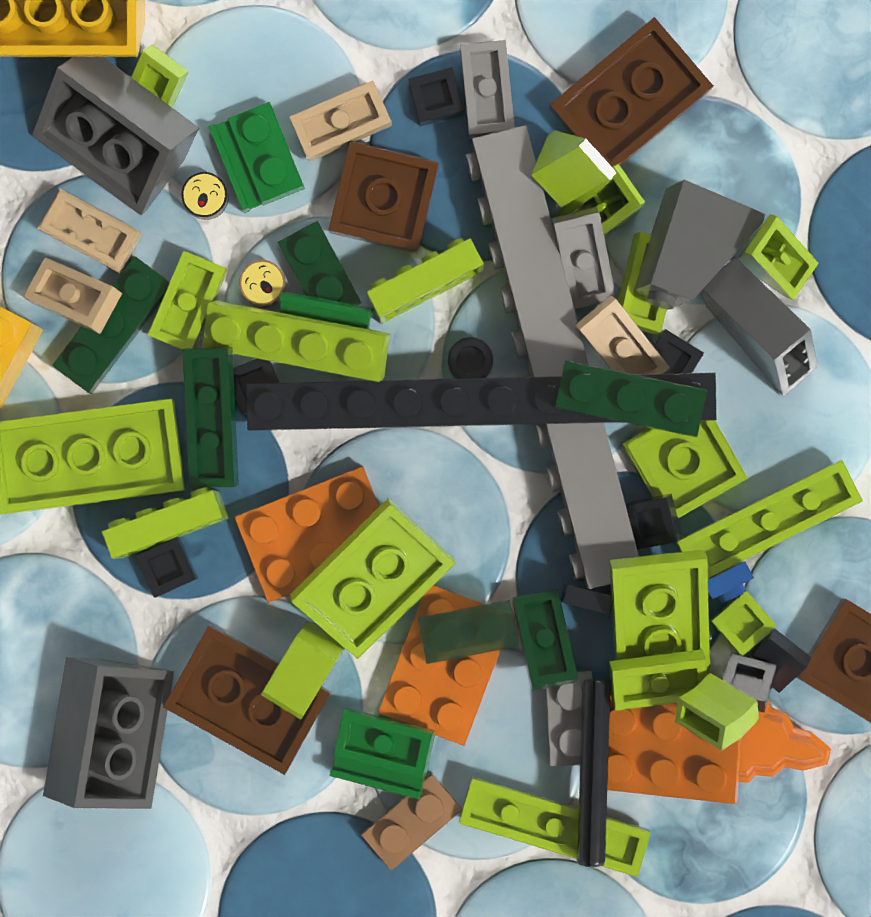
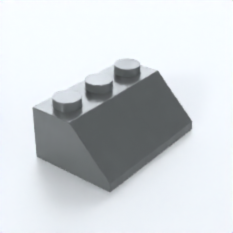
(114, 130)
(107, 734)

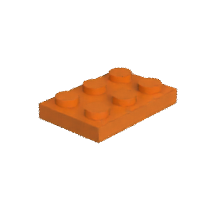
(304, 529)
(441, 693)
(664, 759)

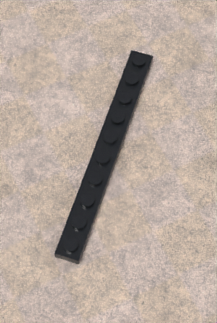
(429, 403)

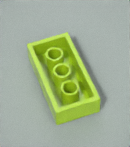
(425, 280)
(160, 526)

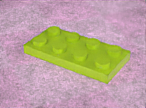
(89, 456)

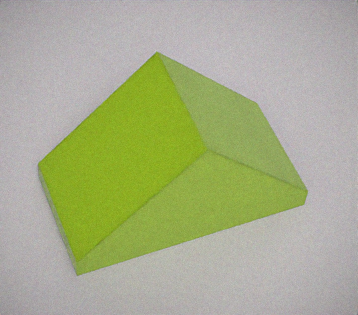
(569, 167)
(614, 199)
(778, 257)
(303, 670)

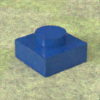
(729, 582)

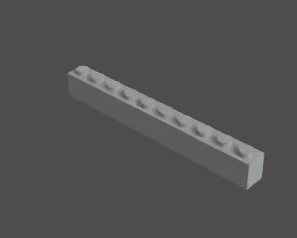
(547, 337)

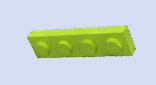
(297, 340)
(774, 518)
(548, 824)

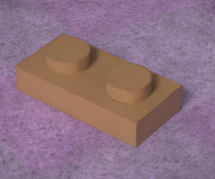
(411, 822)

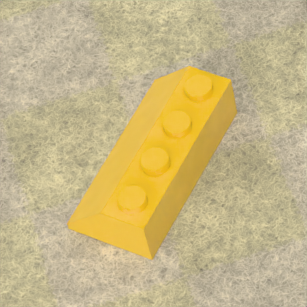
(71, 28)

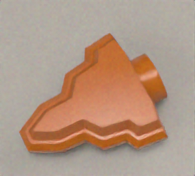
(777, 744)

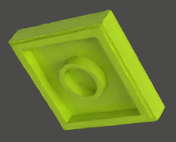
(685, 465)

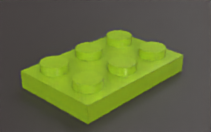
(372, 578)
(660, 604)

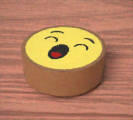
(262, 283)

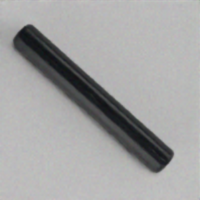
(593, 772)

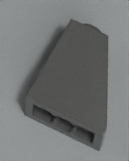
(692, 242)
(761, 326)

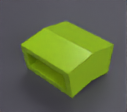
(717, 712)

